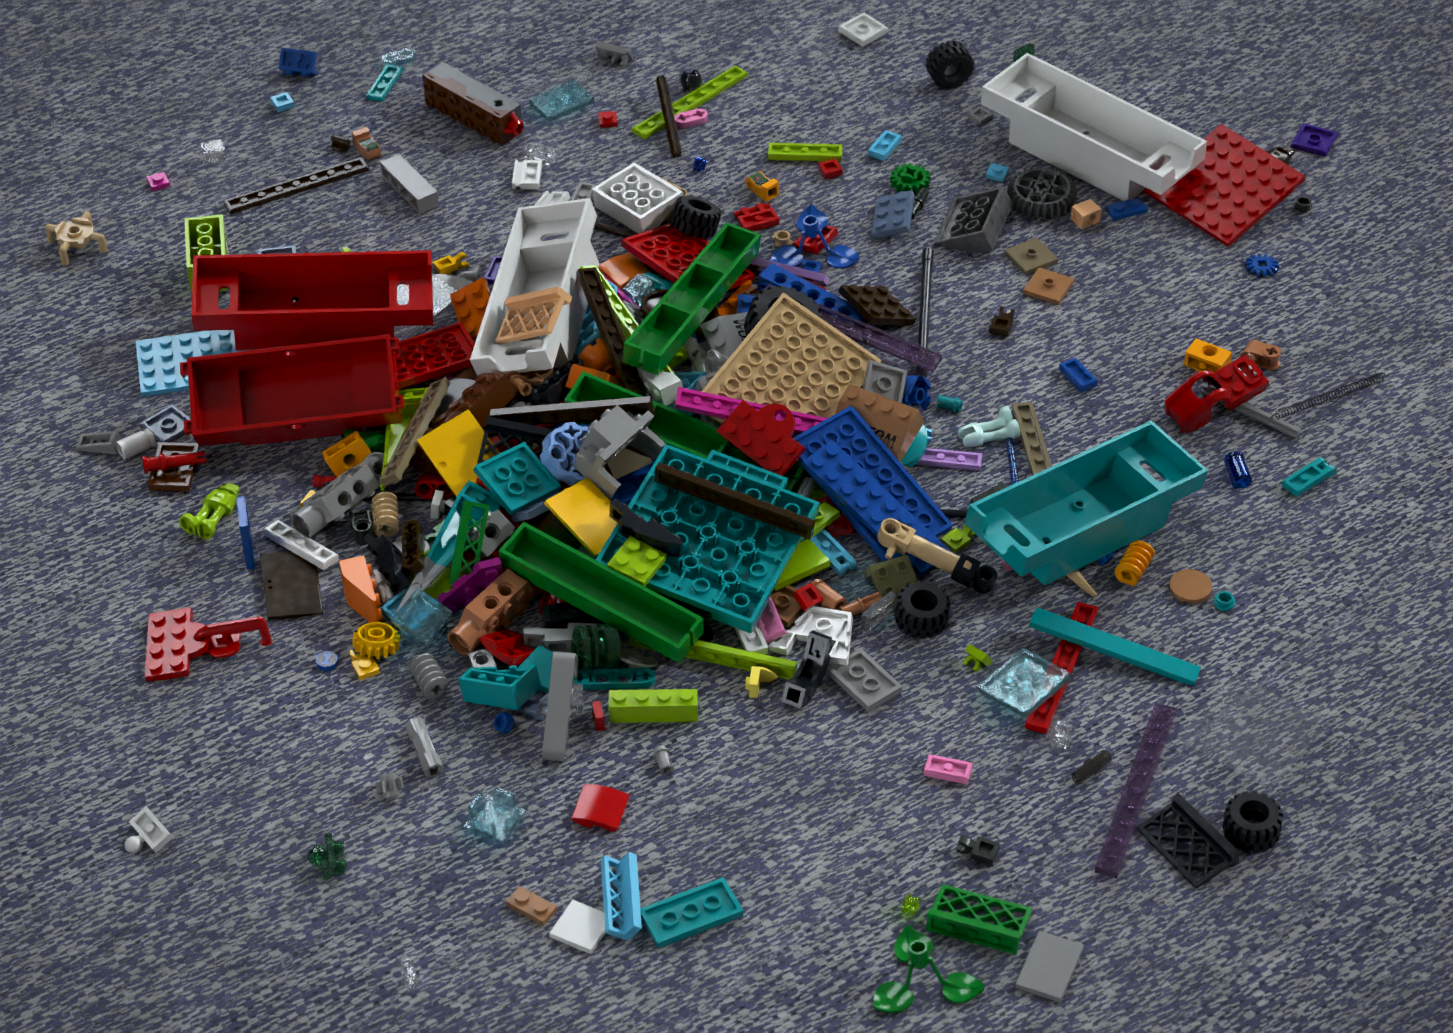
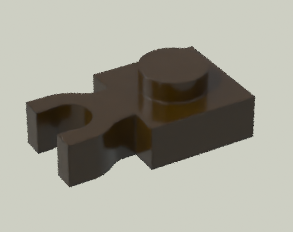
(1003, 323)

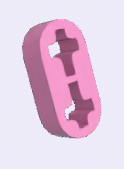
(691, 118)

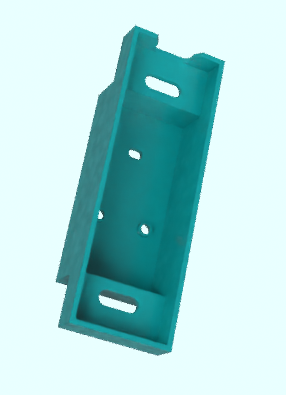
(1087, 504)

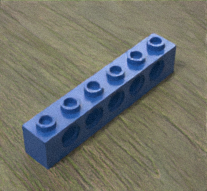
(780, 277)

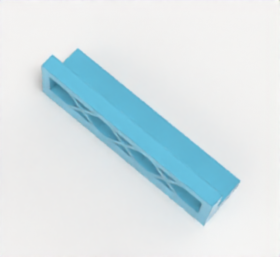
(626, 899)

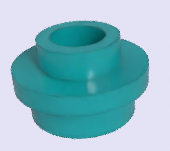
(1227, 597)

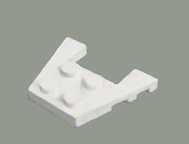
(825, 621)

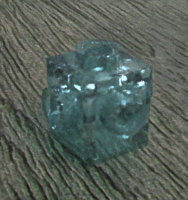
(638, 288)

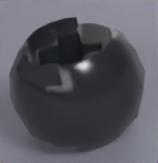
(690, 79)

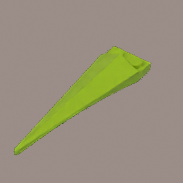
(394, 432)

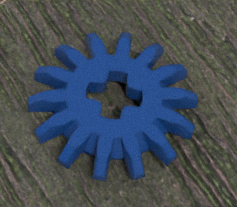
(1253, 265)

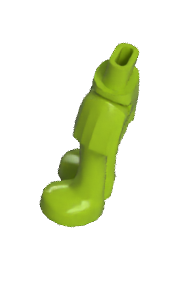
(220, 502)

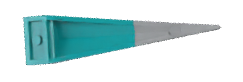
(442, 550)

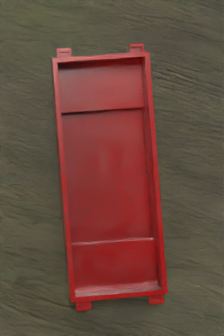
(293, 394)

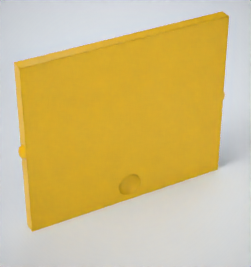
(456, 449)
(584, 513)

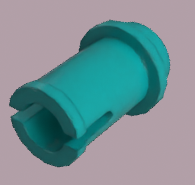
(949, 403)

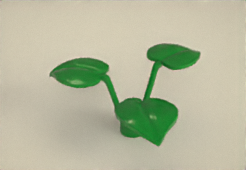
(915, 948)

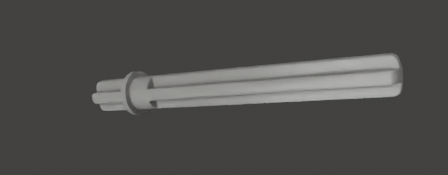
(1260, 416)

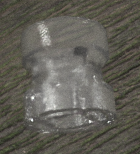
(1060, 735)

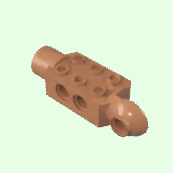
(492, 611)

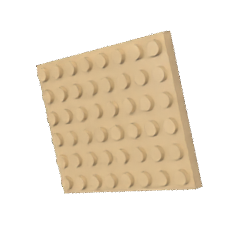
(792, 362)

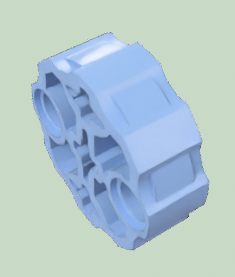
(564, 444)

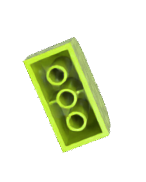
(204, 237)

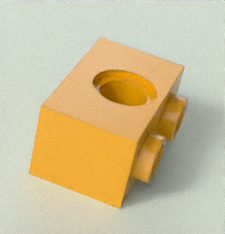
(1205, 356)
(351, 444)

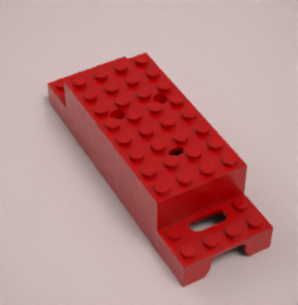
(336, 291)

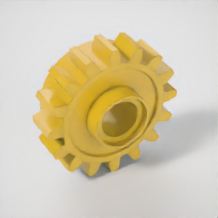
(376, 640)

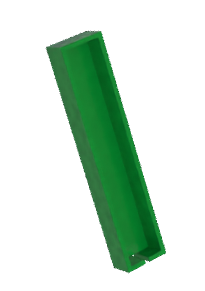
(601, 592)

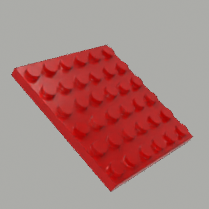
(1230, 187)

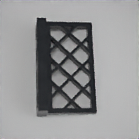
(511, 430)
(1205, 834)

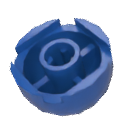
(917, 391)

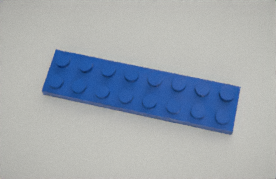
(864, 496)

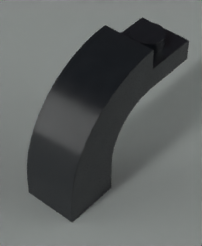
(811, 671)

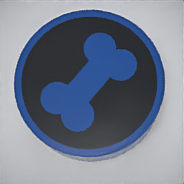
(326, 661)

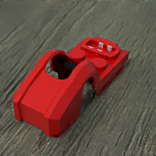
(1233, 385)

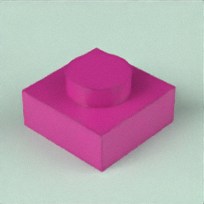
(158, 181)

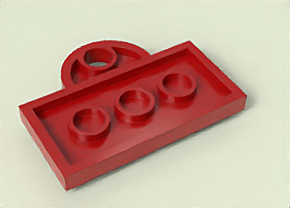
(763, 437)

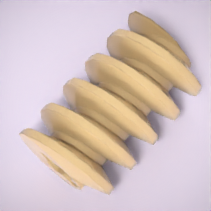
(385, 514)

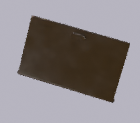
(290, 586)

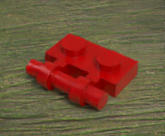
(757, 217)

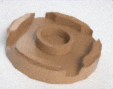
(1190, 586)

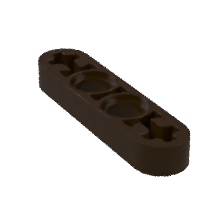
(412, 547)

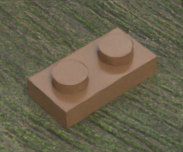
(531, 905)

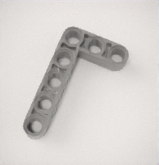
(562, 677)

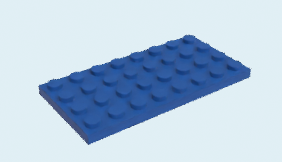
(868, 450)

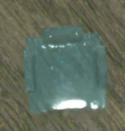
(421, 618)
(494, 816)

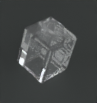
(212, 153)

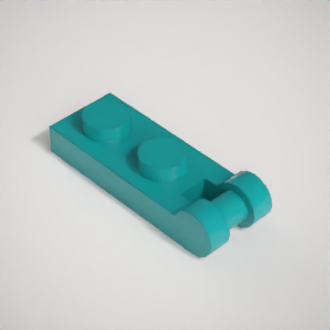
(1308, 476)

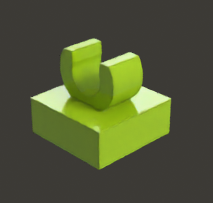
(977, 656)

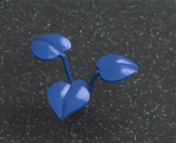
(811, 224)

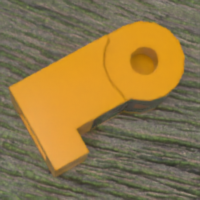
(761, 185)

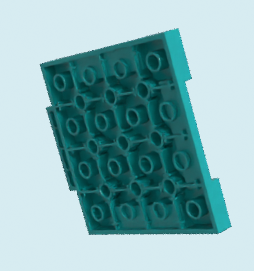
(727, 557)

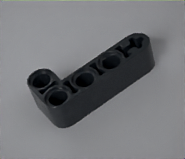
(551, 389)

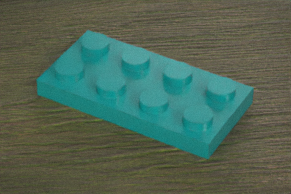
(691, 912)

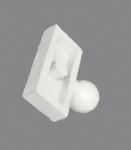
(149, 830)

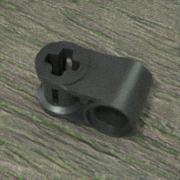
(361, 525)

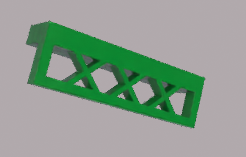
(462, 537)

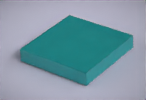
(543, 660)

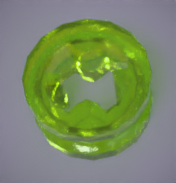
(911, 905)

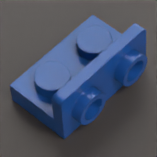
(298, 61)

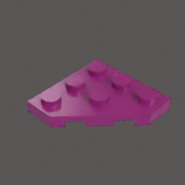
(470, 586)

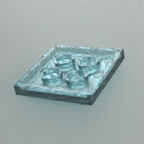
(1024, 682)

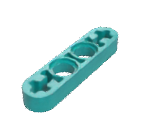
(613, 676)

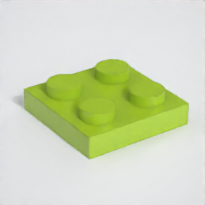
(637, 561)

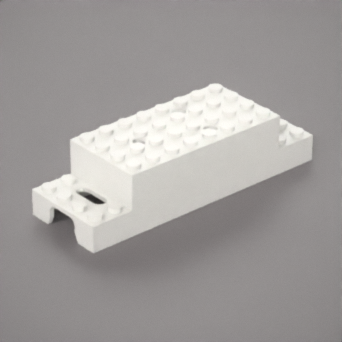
(1090, 130)
(536, 266)

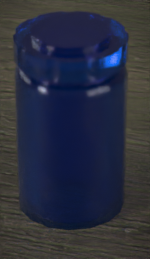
(1237, 470)

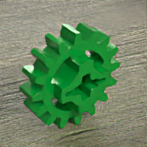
(910, 178)

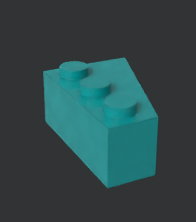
(499, 687)

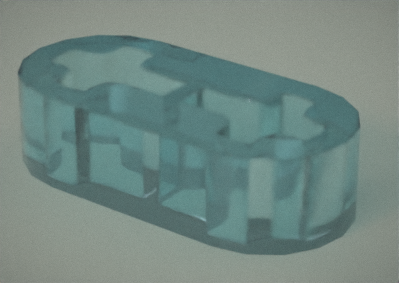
(399, 57)

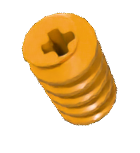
(1134, 562)

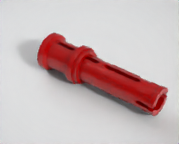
(163, 462)

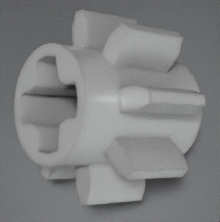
(389, 785)

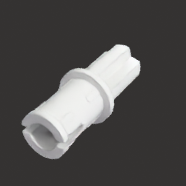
(383, 586)

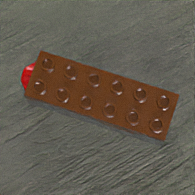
(472, 103)

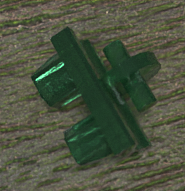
(325, 854)

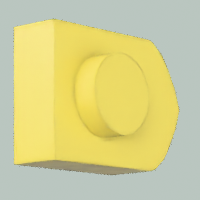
(758, 675)

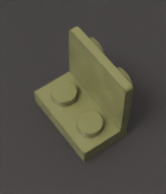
(891, 575)

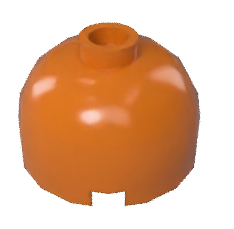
(597, 357)

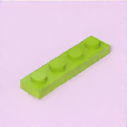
(804, 152)

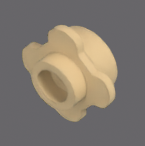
(782, 238)

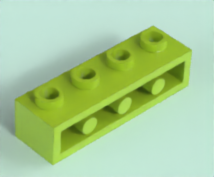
(653, 705)

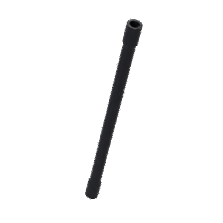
(927, 261)

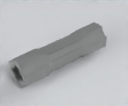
(428, 757)

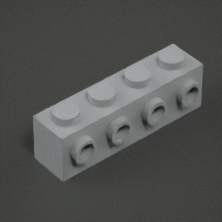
(409, 183)

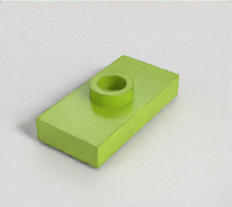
(825, 516)

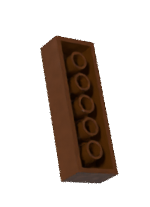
(487, 393)

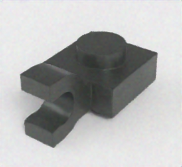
(981, 849)

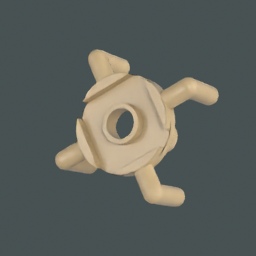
(67, 235)

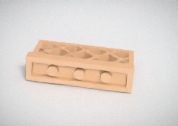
(532, 304)

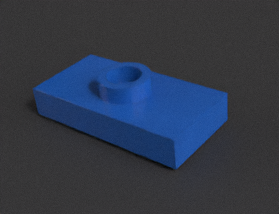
(1078, 375)

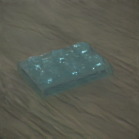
(561, 100)

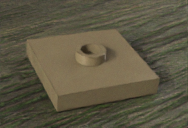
(1031, 256)

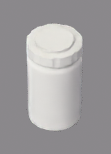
(135, 444)

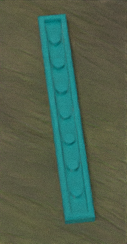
(1114, 646)

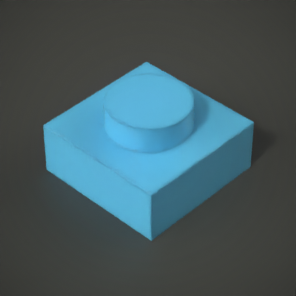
(282, 102)
(997, 172)

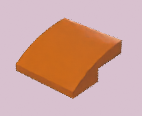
(622, 269)

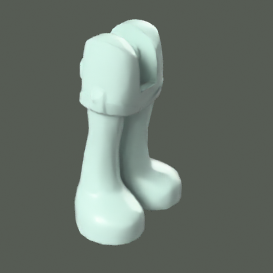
(1005, 427)

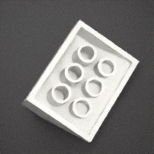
(636, 198)

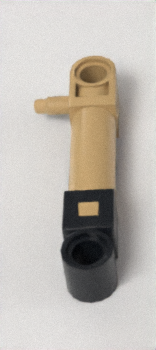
(962, 568)

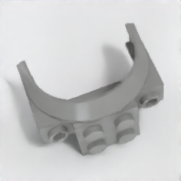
(609, 438)

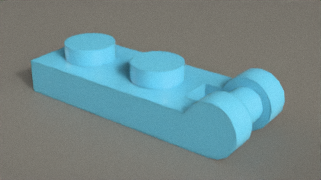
(834, 553)

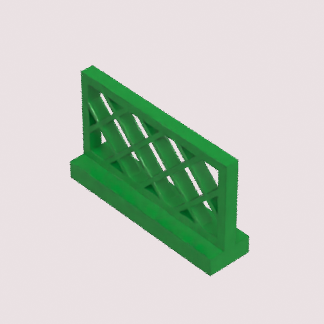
(976, 929)

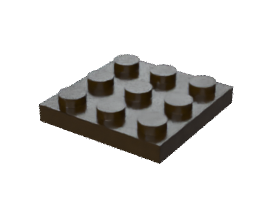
(877, 305)

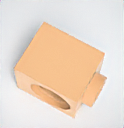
(1086, 214)

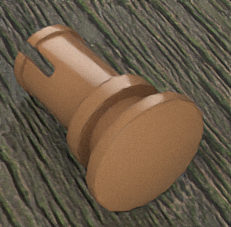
(522, 387)

